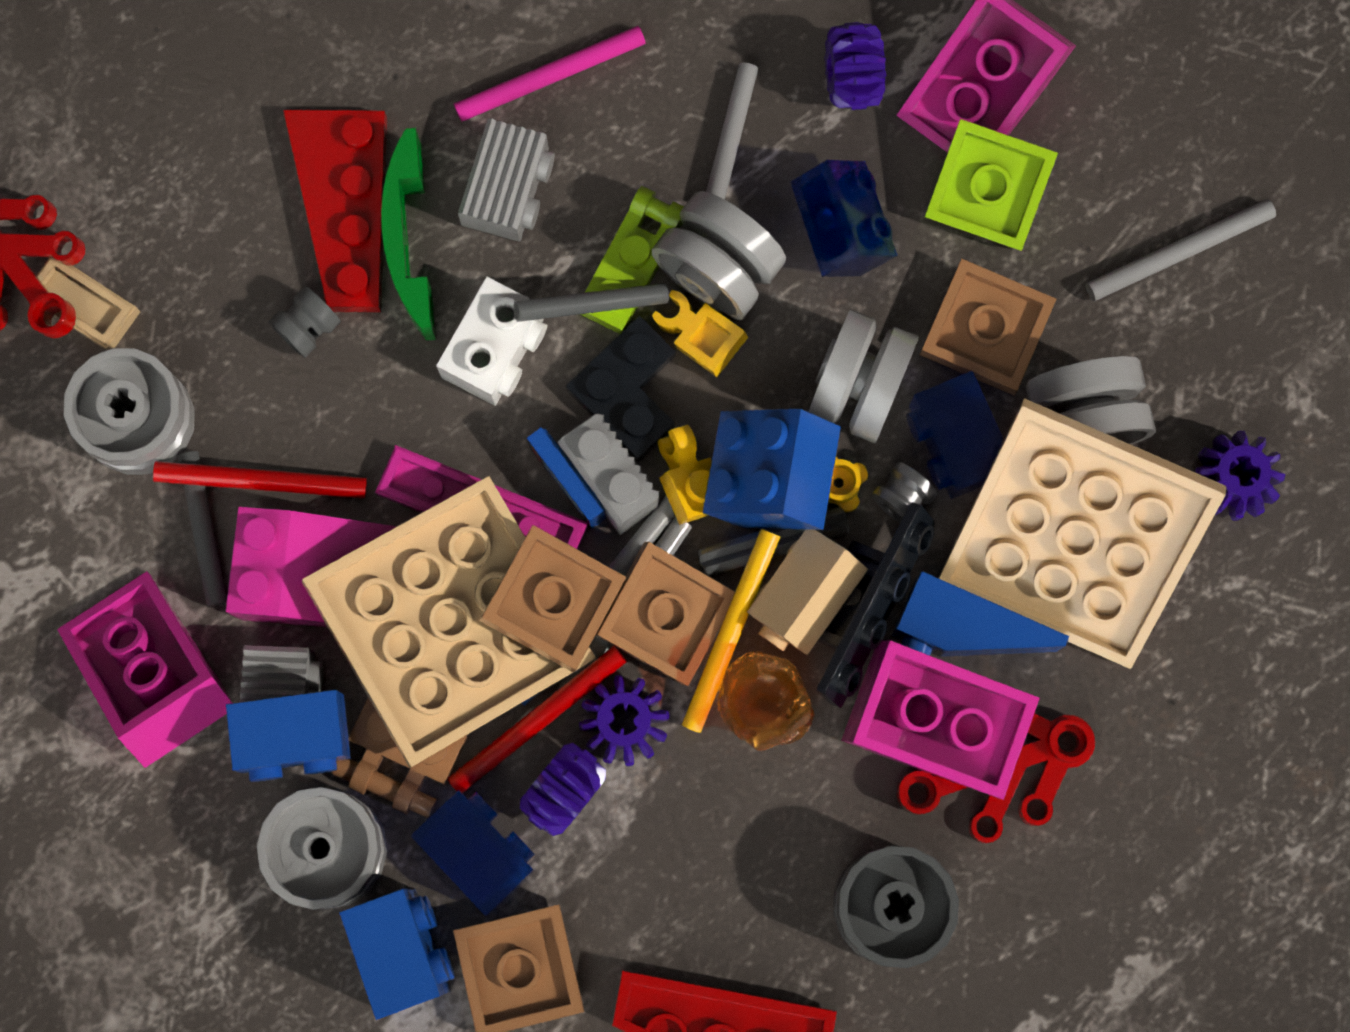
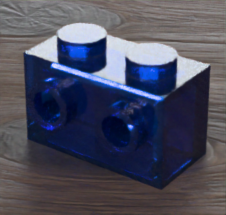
(844, 218)
(957, 432)
(475, 851)

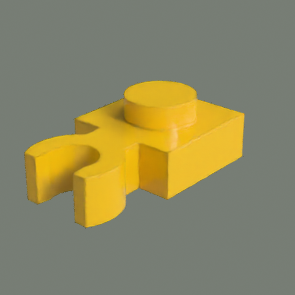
(704, 336)

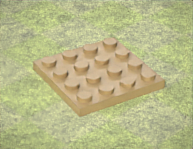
(1081, 532)
(412, 624)

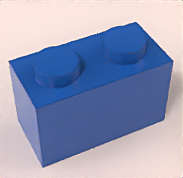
(288, 734)

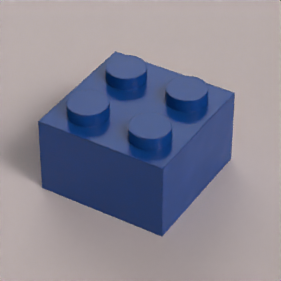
(772, 469)
(397, 951)

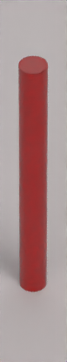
(259, 479)
(537, 719)

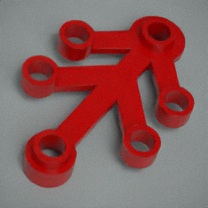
(13, 246)
(1036, 752)

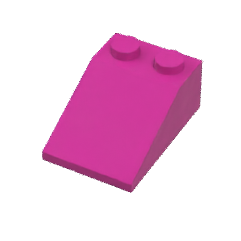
(986, 72)
(278, 551)
(145, 670)
(940, 718)

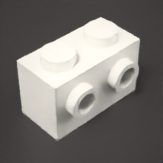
(490, 344)

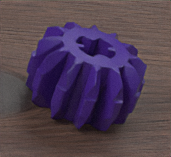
(855, 66)
(1249, 463)
(606, 719)
(562, 789)

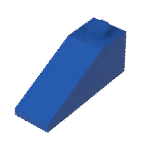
(959, 623)

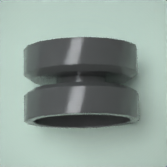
(927, 911)

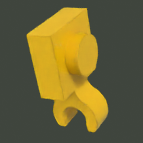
(687, 478)

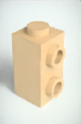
(806, 592)

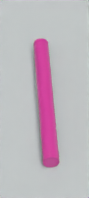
(549, 73)

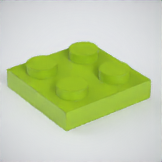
(991, 184)

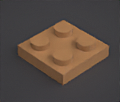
(988, 326)
(553, 598)
(666, 613)
(519, 970)

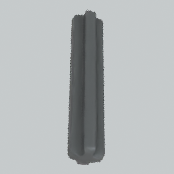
(736, 552)

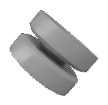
(719, 255)
(862, 375)
(1098, 396)
(100, 403)
(295, 867)

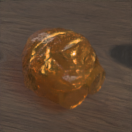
(765, 701)

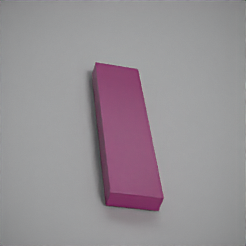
(423, 483)

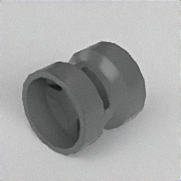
(304, 321)

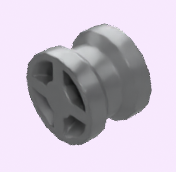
(901, 490)

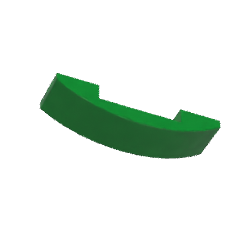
(405, 178)

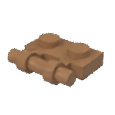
(406, 796)

